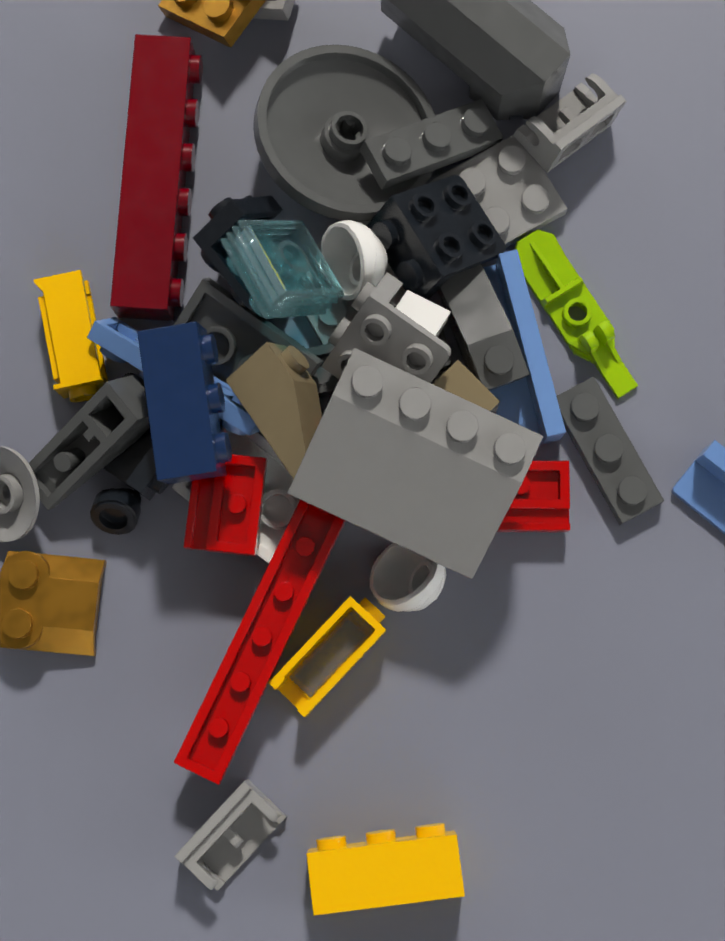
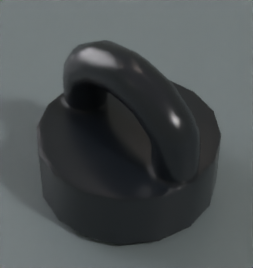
(116, 510)

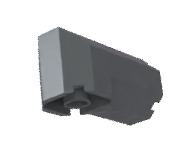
(500, 48)

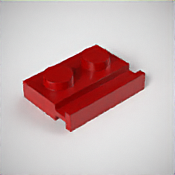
(541, 500)
(227, 508)

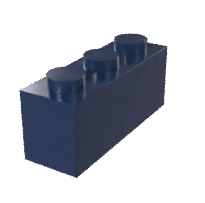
(184, 403)

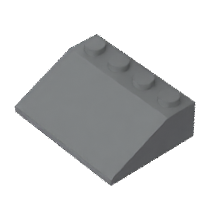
(414, 463)

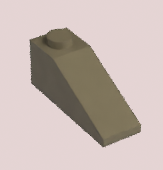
(280, 400)

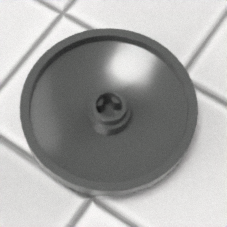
(318, 116)

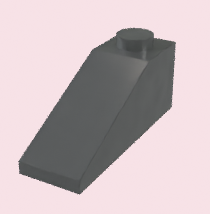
(482, 329)
(91, 439)

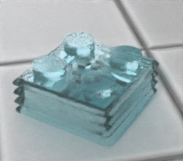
(281, 268)

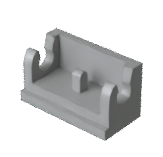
(570, 122)
(230, 835)

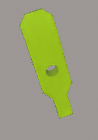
(559, 289)

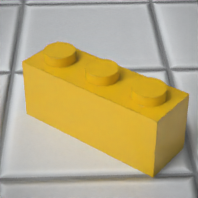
(384, 870)

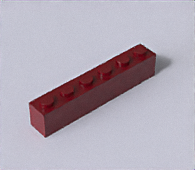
(155, 178)

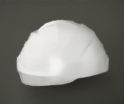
(354, 256)
(405, 579)

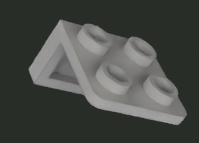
(386, 335)

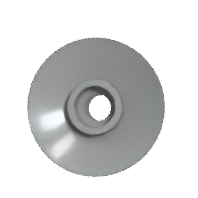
(17, 496)

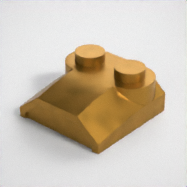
(50, 602)

